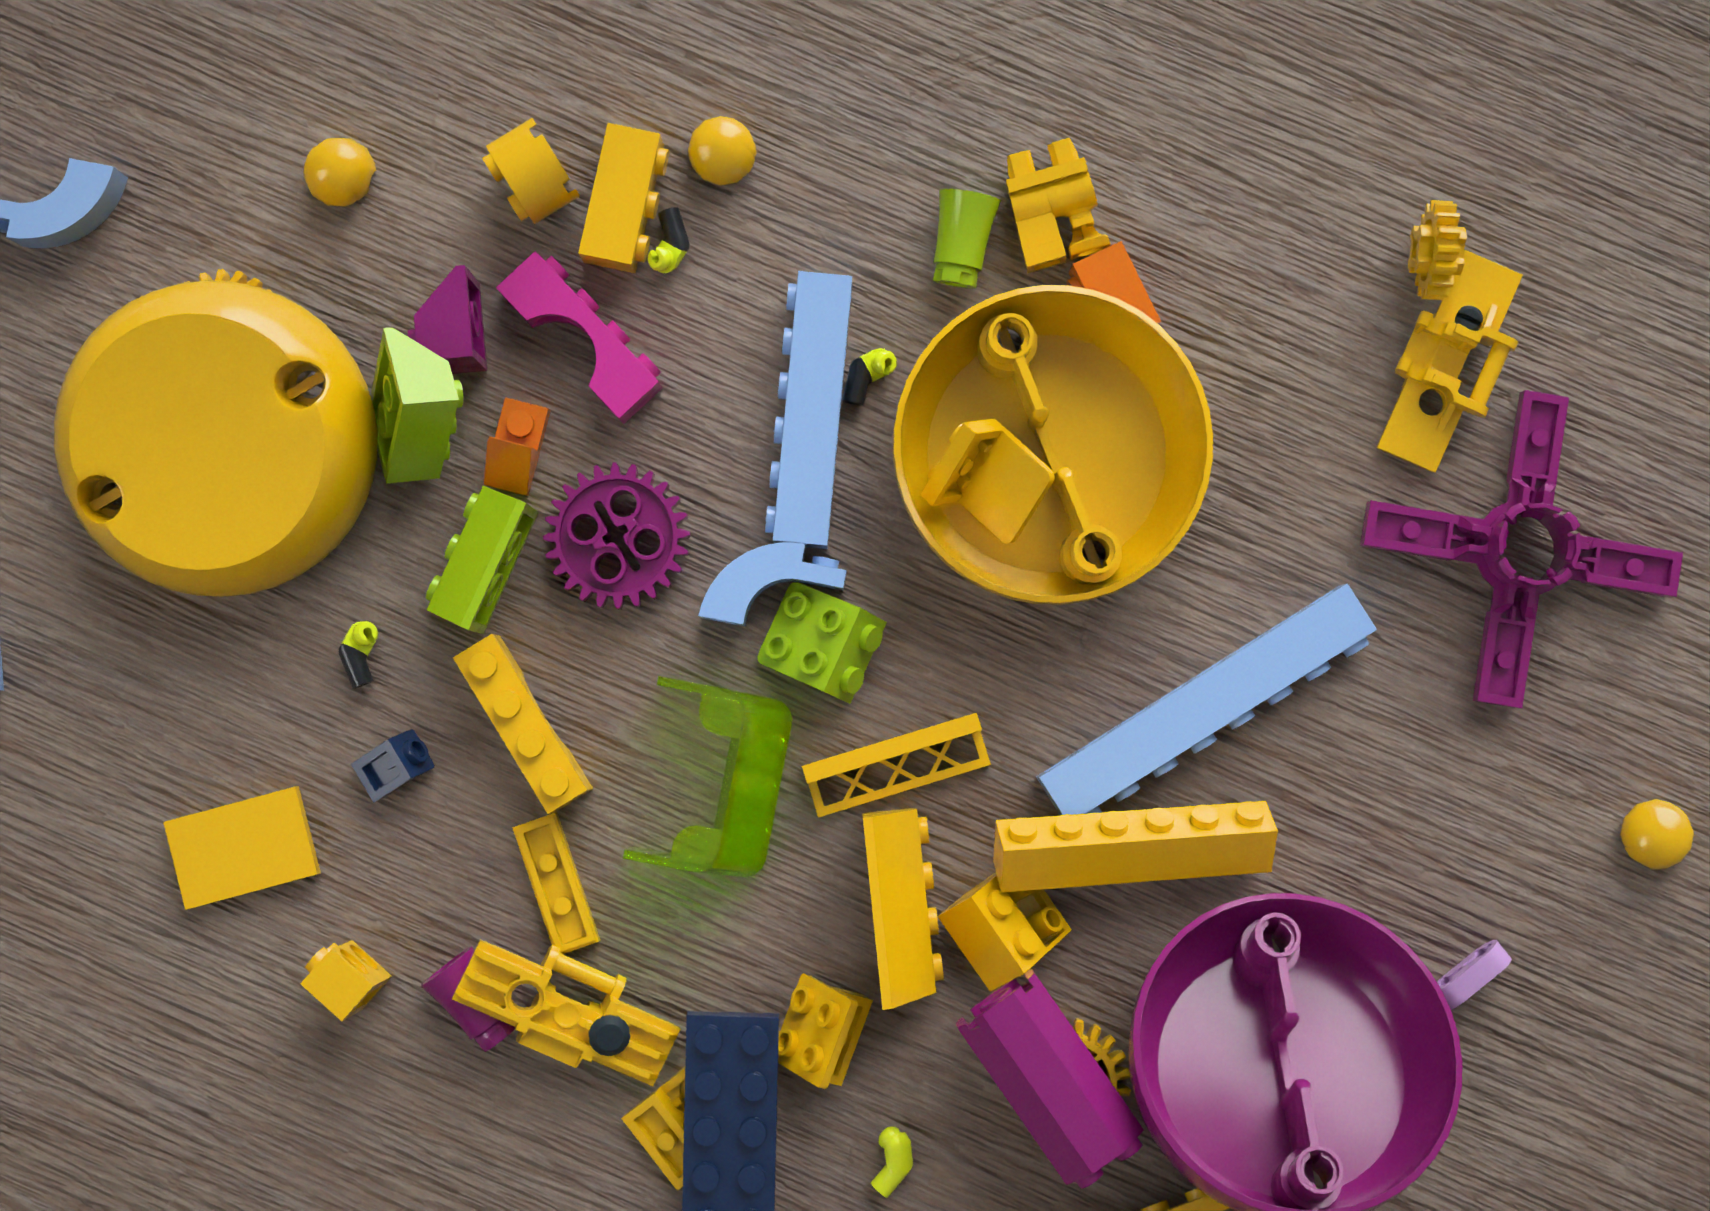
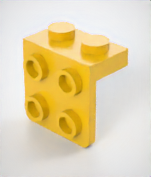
(990, 477)

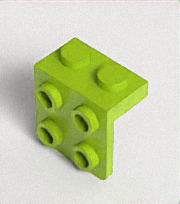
(821, 641)

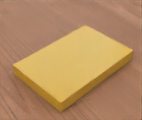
(241, 847)

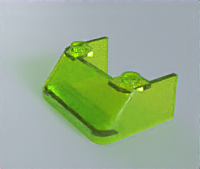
(749, 789)

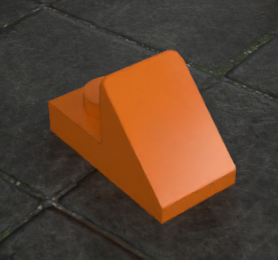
(516, 446)

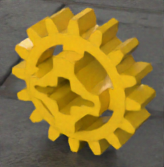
(1437, 250)

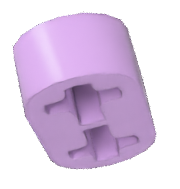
(1473, 973)

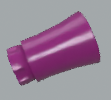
(477, 1025)

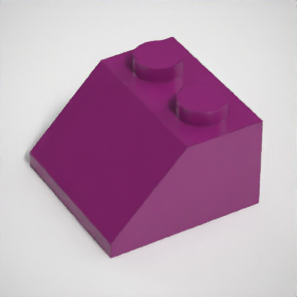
(453, 322)

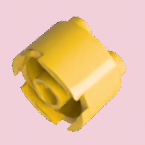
(530, 171)

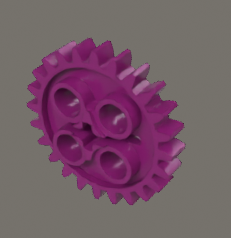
(582, 558)

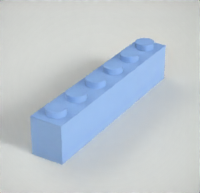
(811, 410)

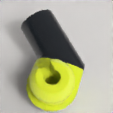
(673, 245)
(865, 371)
(355, 650)

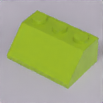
(413, 408)
(481, 559)

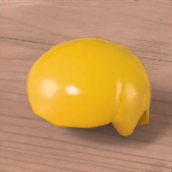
(722, 150)
(339, 171)
(1657, 834)

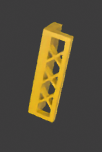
(891, 748)

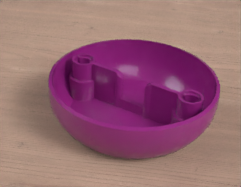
(1294, 1057)

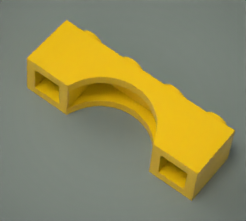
(521, 724)

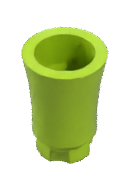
(962, 236)

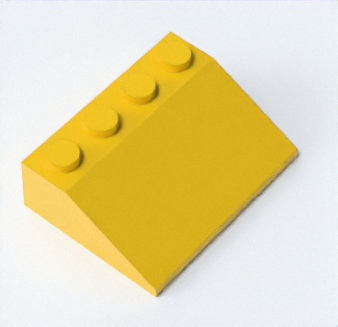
(900, 905)

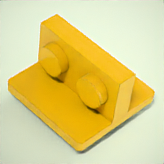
(821, 1031)

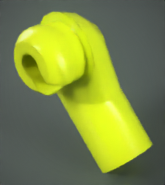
(898, 1160)

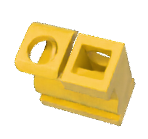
(1050, 194)

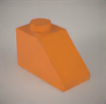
(1115, 275)

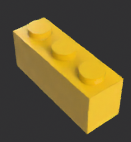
(623, 198)

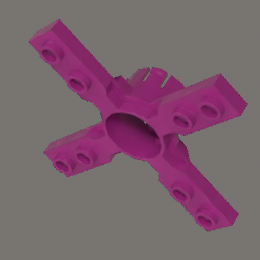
(1479, 541)

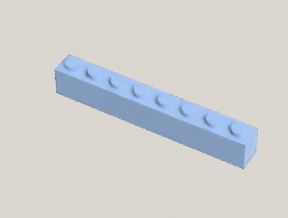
(1209, 702)

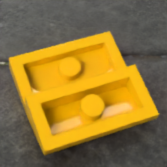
(660, 1126)

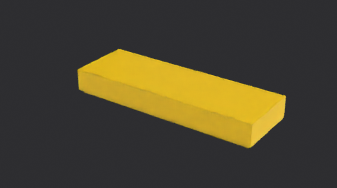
(556, 883)

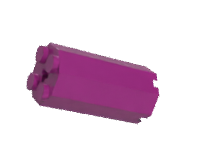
(1051, 1080)

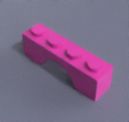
(542, 297)

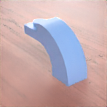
(69, 212)
(758, 569)

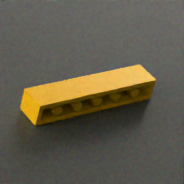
(1134, 846)

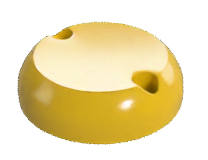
(1098, 403)
(213, 441)

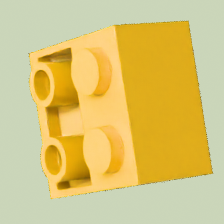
(1003, 930)

